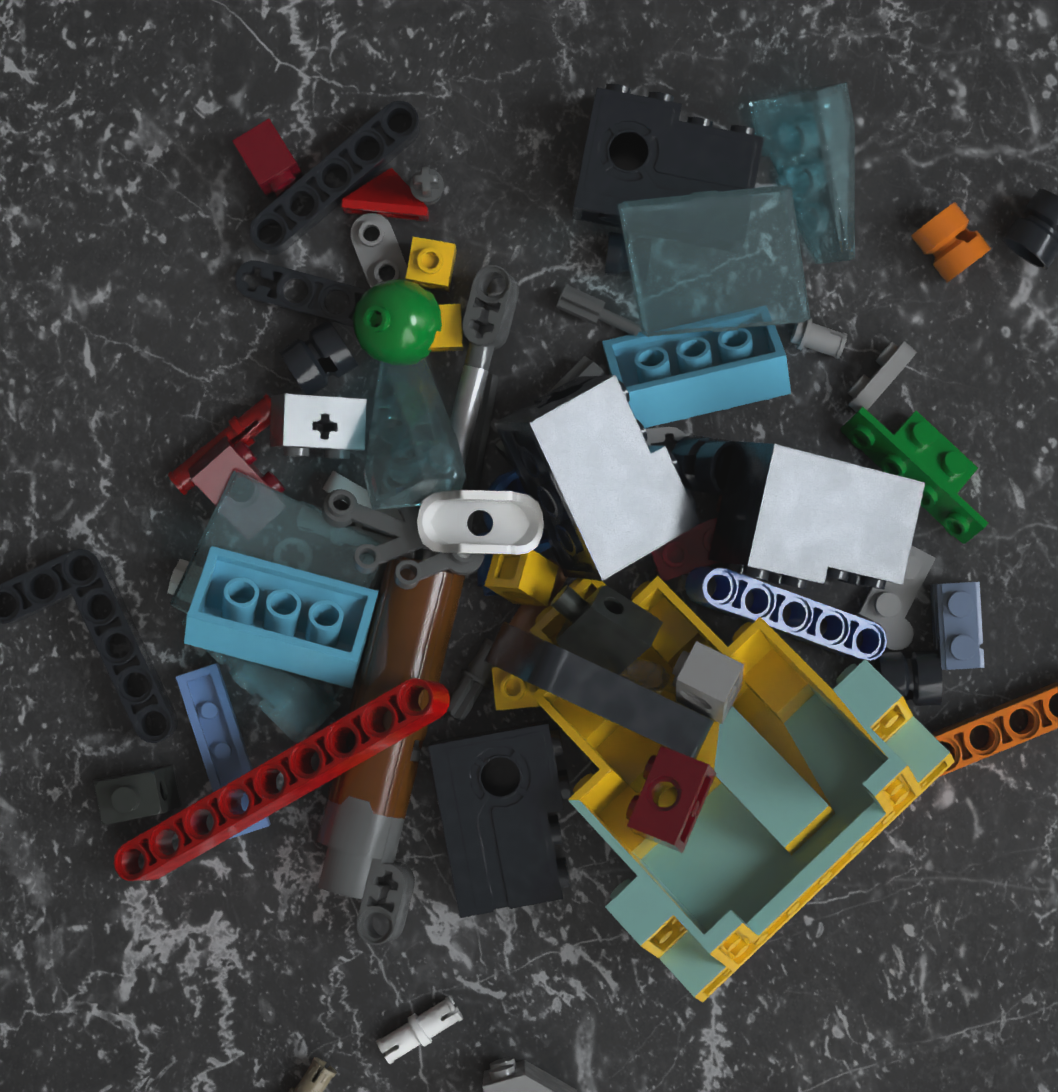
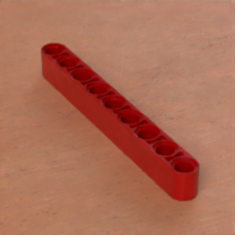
(298, 780)

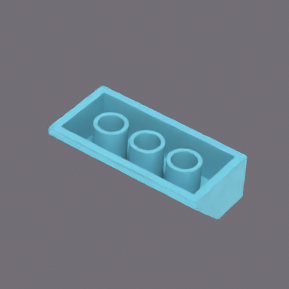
(698, 371)
(280, 617)

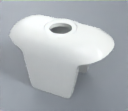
(515, 519)

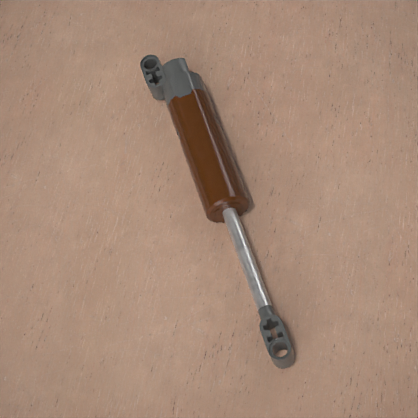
(404, 642)

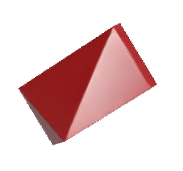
(388, 197)

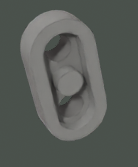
(378, 253)
(891, 363)

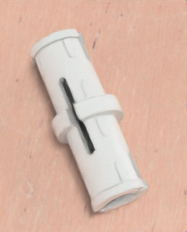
(419, 1029)

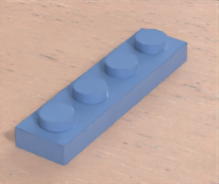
(216, 731)

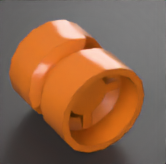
(950, 242)

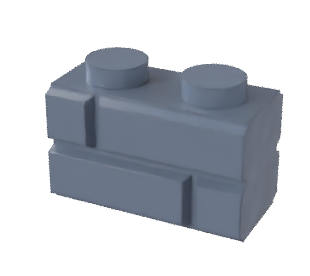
(957, 624)

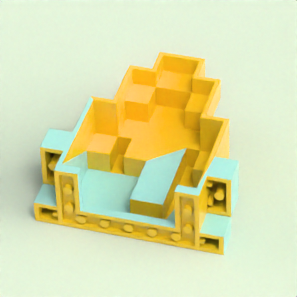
(792, 800)

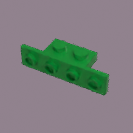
(926, 456)

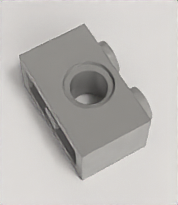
(707, 681)

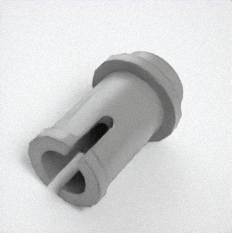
(818, 338)

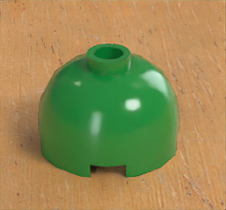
(397, 322)

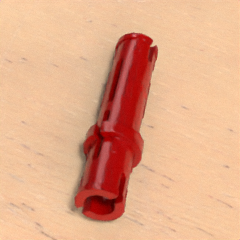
(241, 428)

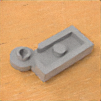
(891, 605)

